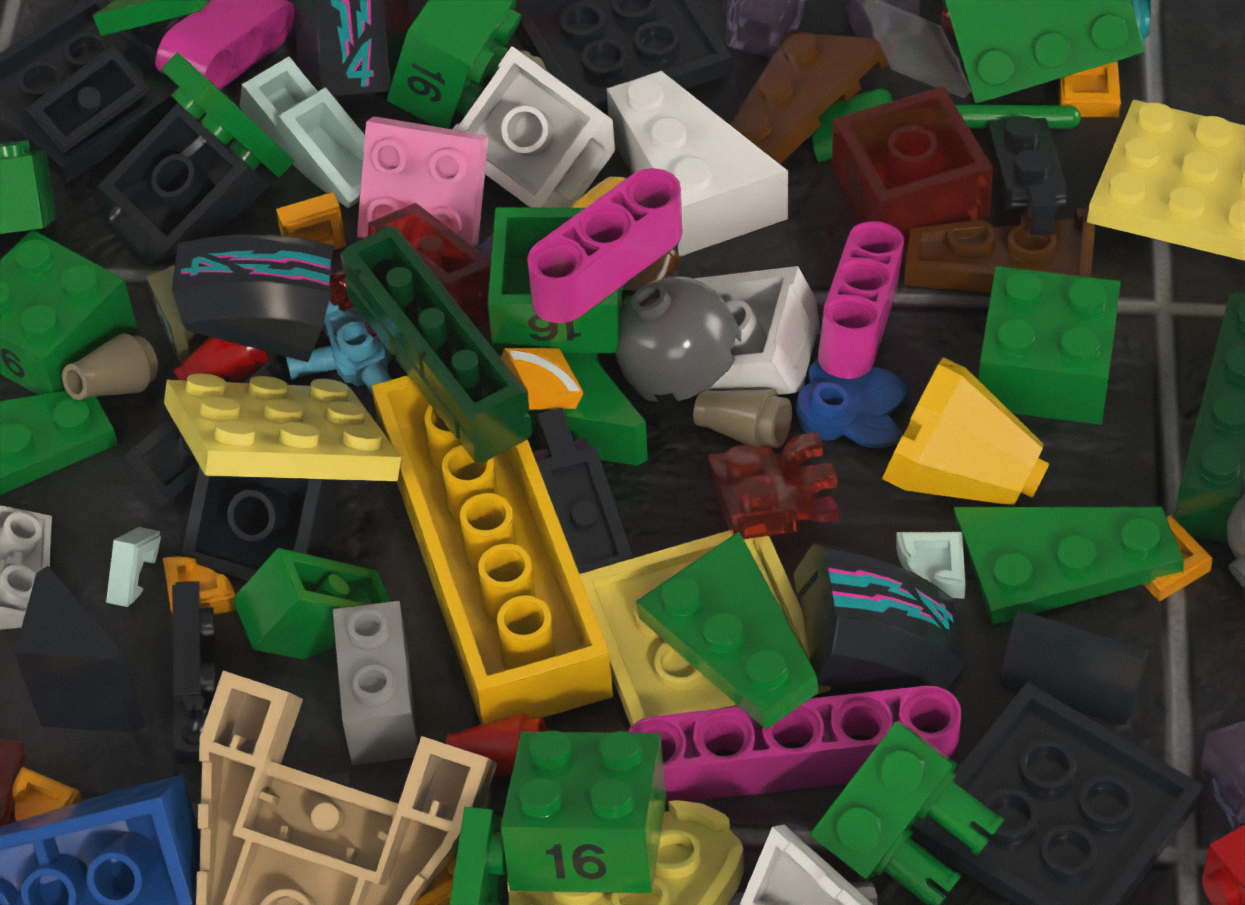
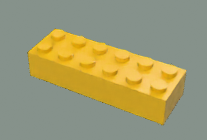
(496, 566)

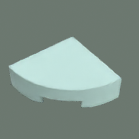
(935, 558)
(127, 561)

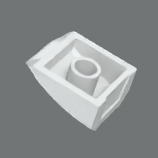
(541, 134)
(776, 326)

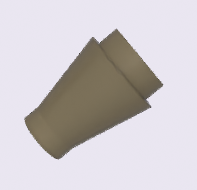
(115, 368)
(745, 415)

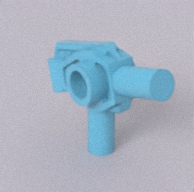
(351, 351)

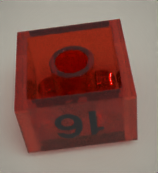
(912, 163)

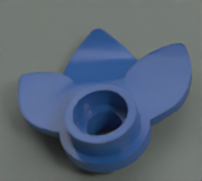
(852, 406)

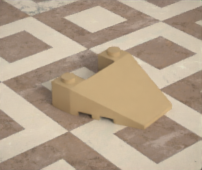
(308, 840)

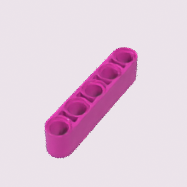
(818, 724)

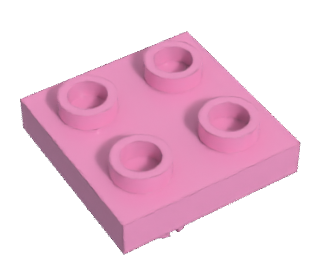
(426, 167)

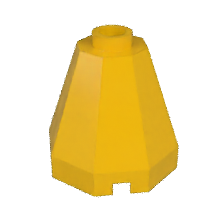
(966, 444)

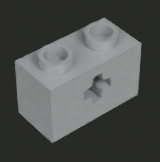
(375, 683)

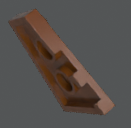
(800, 85)
(968, 251)

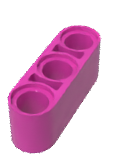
(228, 37)
(605, 245)
(860, 300)

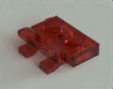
(771, 492)

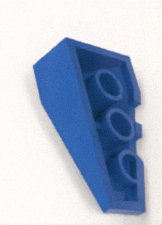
(106, 851)

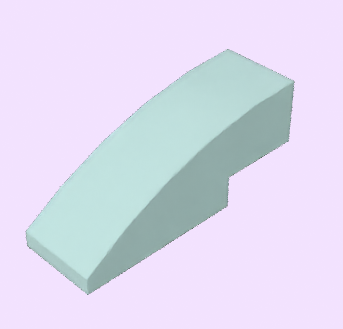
(308, 128)

